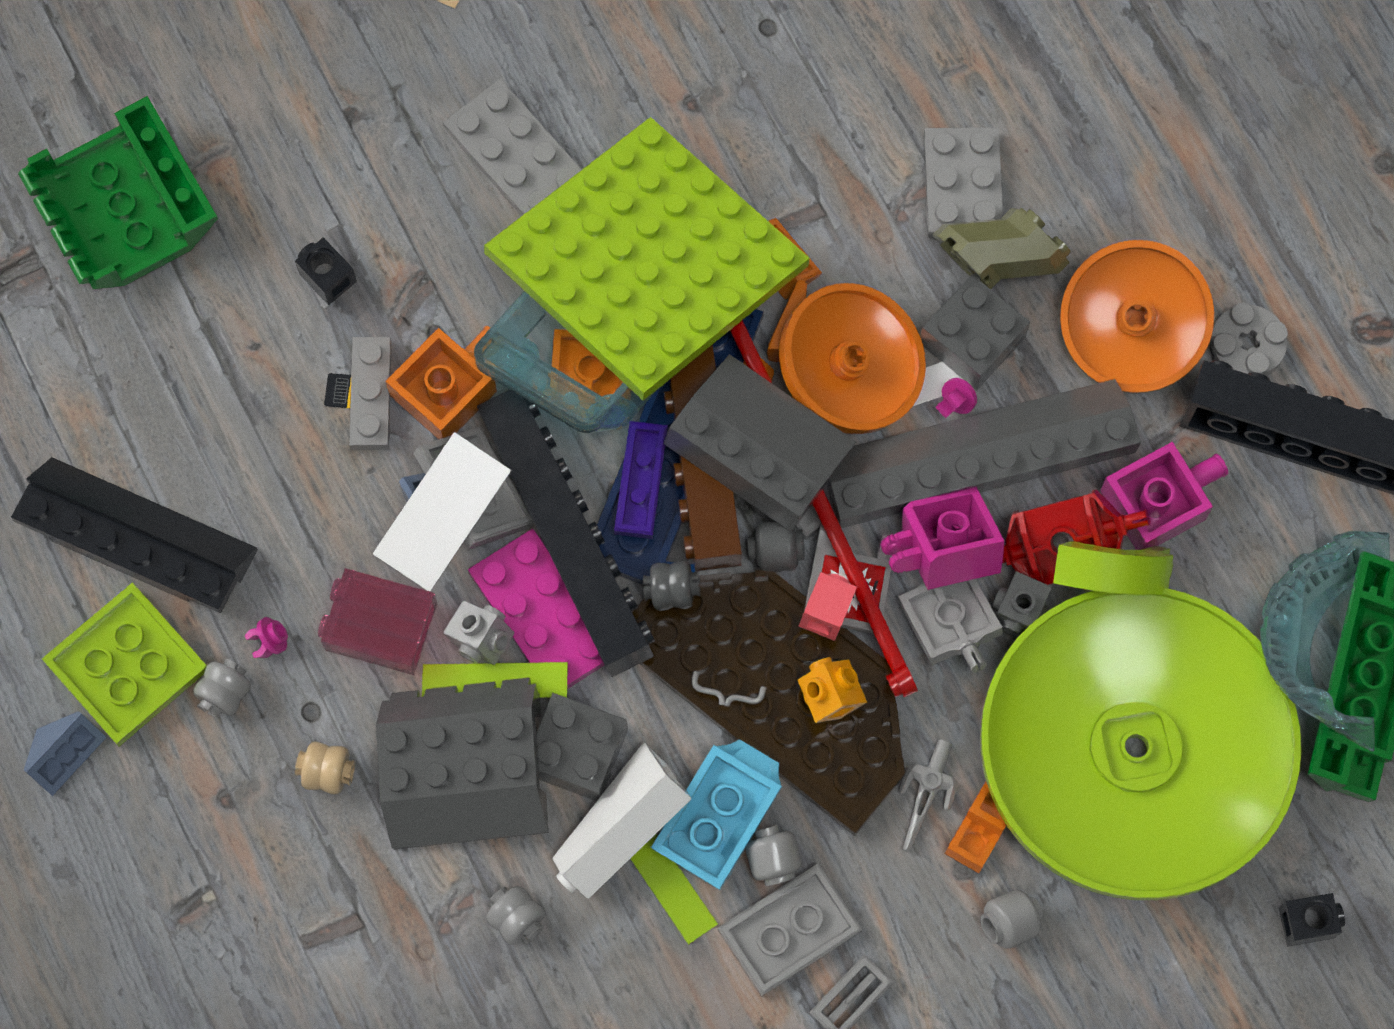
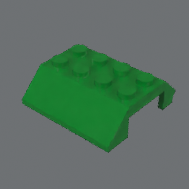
(120, 200)

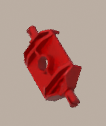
(1085, 518)

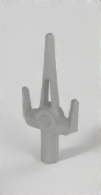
(930, 780)

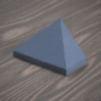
(61, 750)

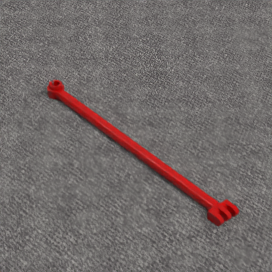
(900, 679)

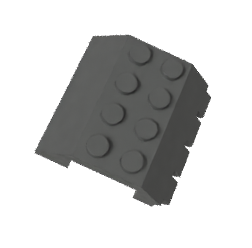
(460, 764)

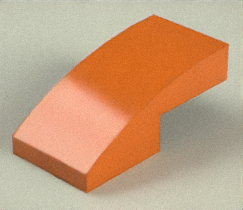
(977, 832)

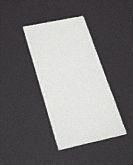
(441, 512)

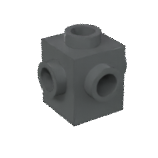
(1021, 603)

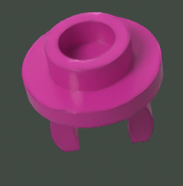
(957, 397)
(272, 635)

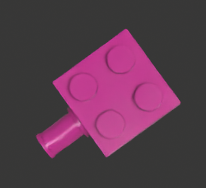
(1167, 492)

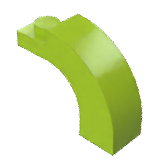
(1113, 569)

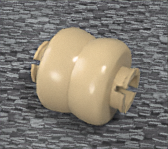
(325, 768)

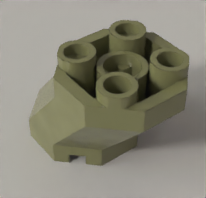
(1004, 247)

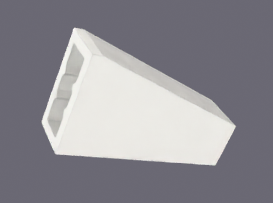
(620, 822)

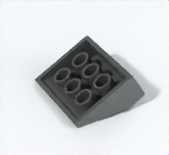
(758, 442)

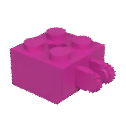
(947, 539)

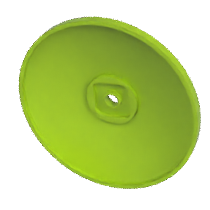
(1155, 671)

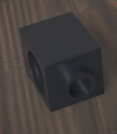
(327, 285)
(1295, 926)

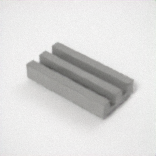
(875, 972)

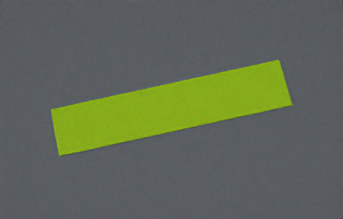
(548, 676)
(674, 892)

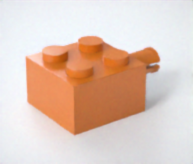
(441, 384)

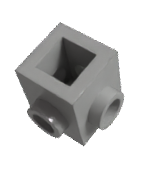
(479, 633)

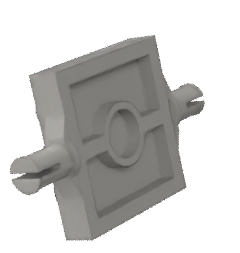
(951, 621)

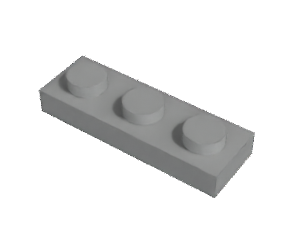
(370, 394)

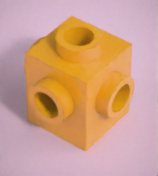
(831, 689)

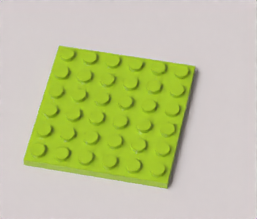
(646, 257)

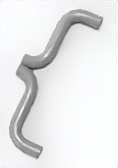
(722, 701)

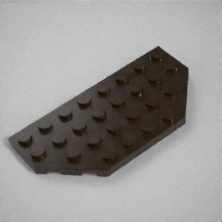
(749, 637)

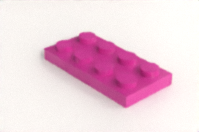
(537, 606)

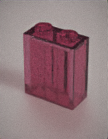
(377, 621)

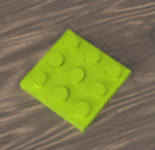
(125, 664)

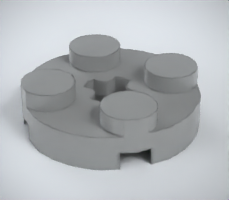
(1253, 321)

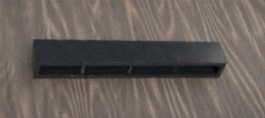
(565, 532)

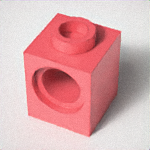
(828, 605)

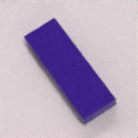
(641, 480)

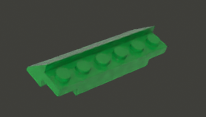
(1361, 685)

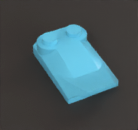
(725, 811)

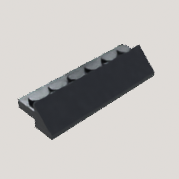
(133, 534)

